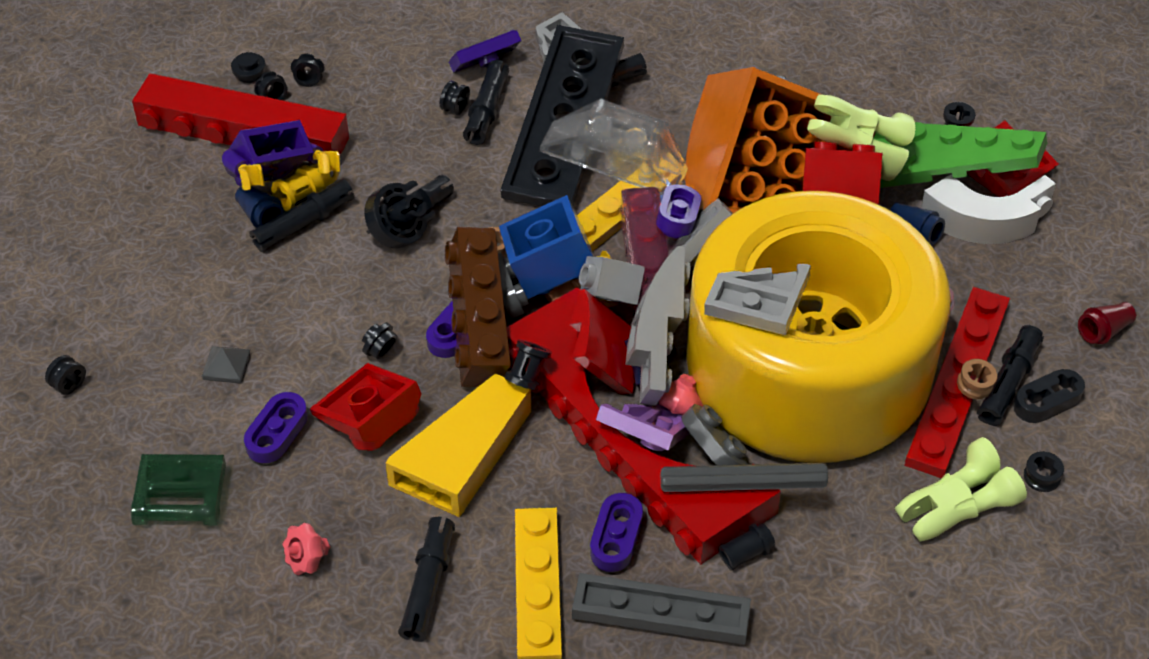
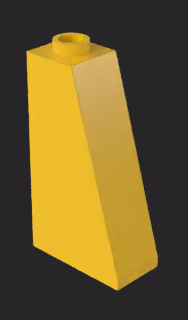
(461, 447)

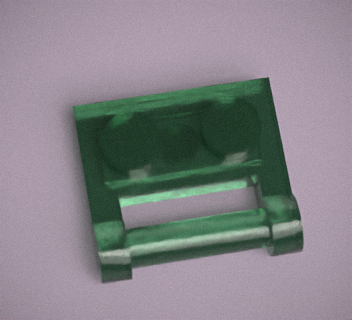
(178, 478)

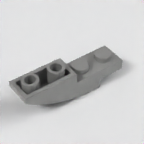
(655, 322)

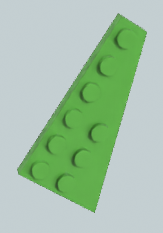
(960, 149)

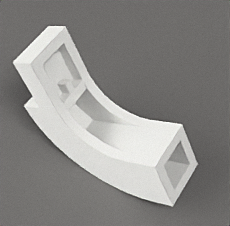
(989, 218)

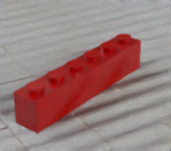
(222, 113)

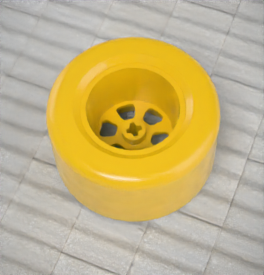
(820, 387)

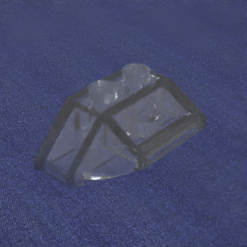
(618, 145)

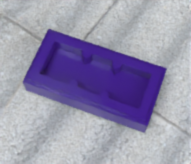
(485, 51)

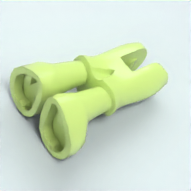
(857, 125)
(952, 498)

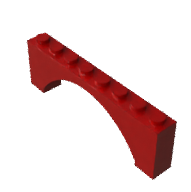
(694, 518)

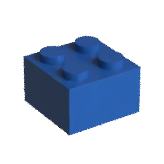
(546, 246)

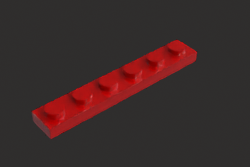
(947, 405)

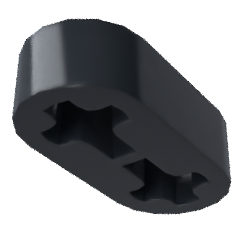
(1052, 401)

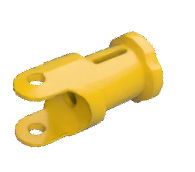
(301, 184)

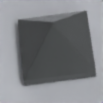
(226, 364)

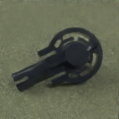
(403, 211)

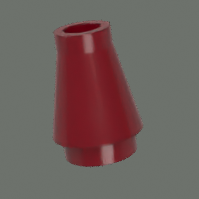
(1104, 322)

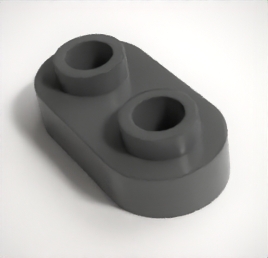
(513, 295)
(706, 429)

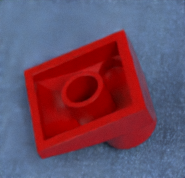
(370, 406)

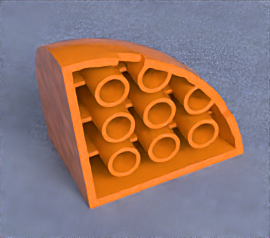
(747, 136)

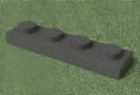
(661, 608)

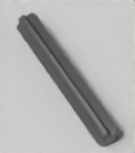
(743, 477)

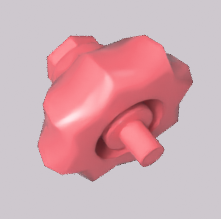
(681, 395)
(304, 549)

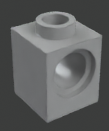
(612, 279)

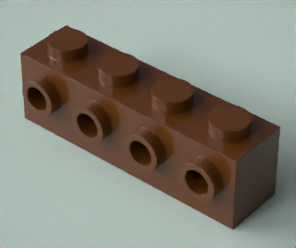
(477, 305)

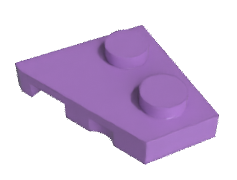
(652, 424)

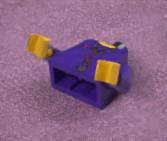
(272, 153)

